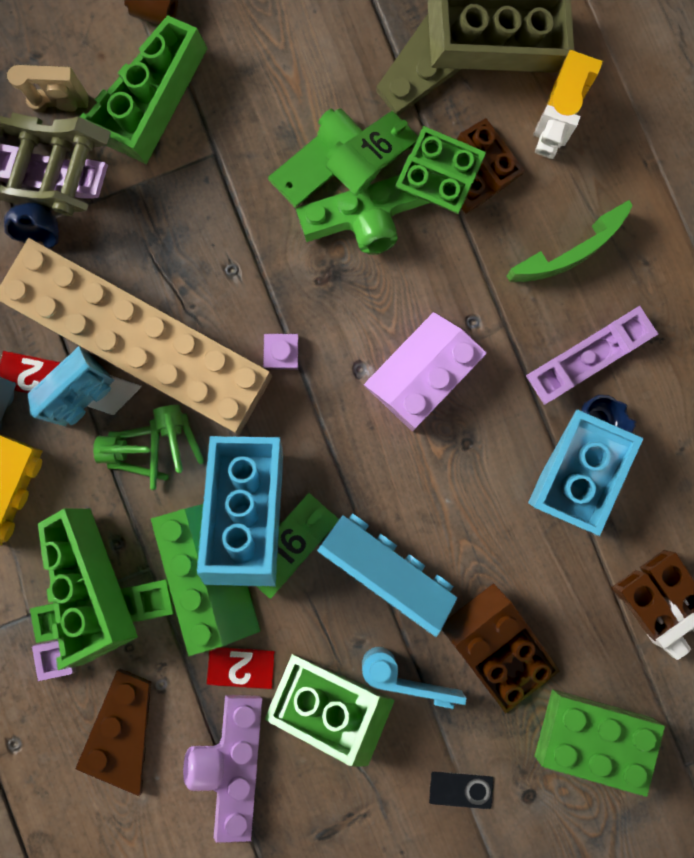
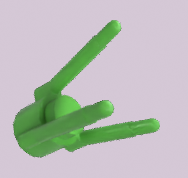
(169, 422)
(113, 449)

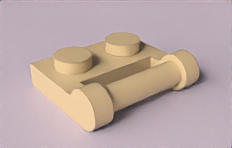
(58, 86)

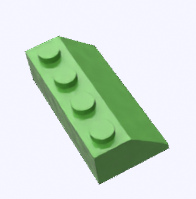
(206, 613)

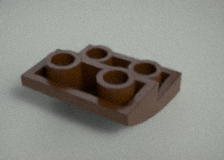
(497, 168)

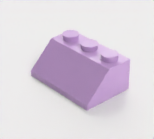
(424, 370)

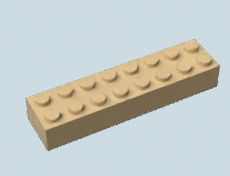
(134, 336)

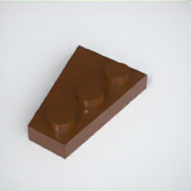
(118, 737)

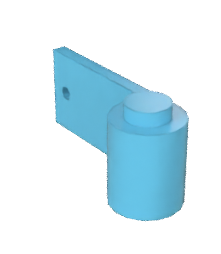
(381, 673)

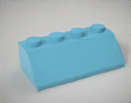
(388, 574)

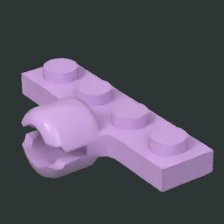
(230, 768)

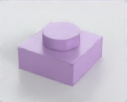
(280, 351)
(45, 661)

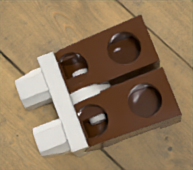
(661, 601)

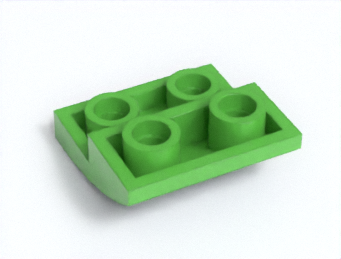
(440, 170)

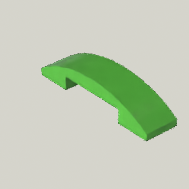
(538, 267)
(142, 600)

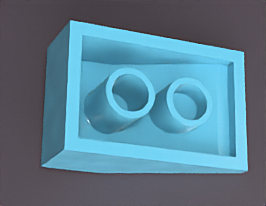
(586, 472)

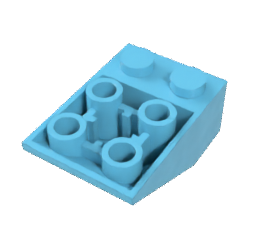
(69, 389)

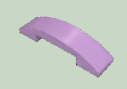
(89, 184)
(591, 355)

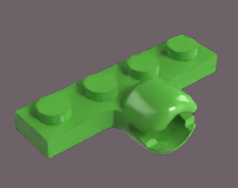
(366, 215)

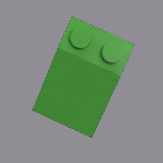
(329, 711)

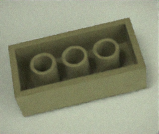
(500, 34)

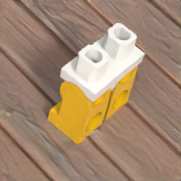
(565, 101)

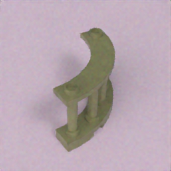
(62, 136)

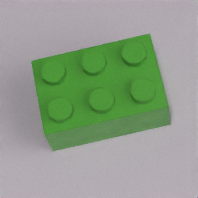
(599, 742)

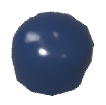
(32, 222)
(609, 410)

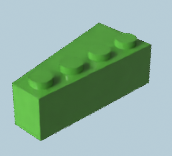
(149, 89)
(83, 589)

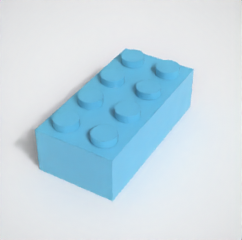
(241, 511)

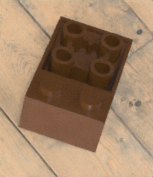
(500, 647)

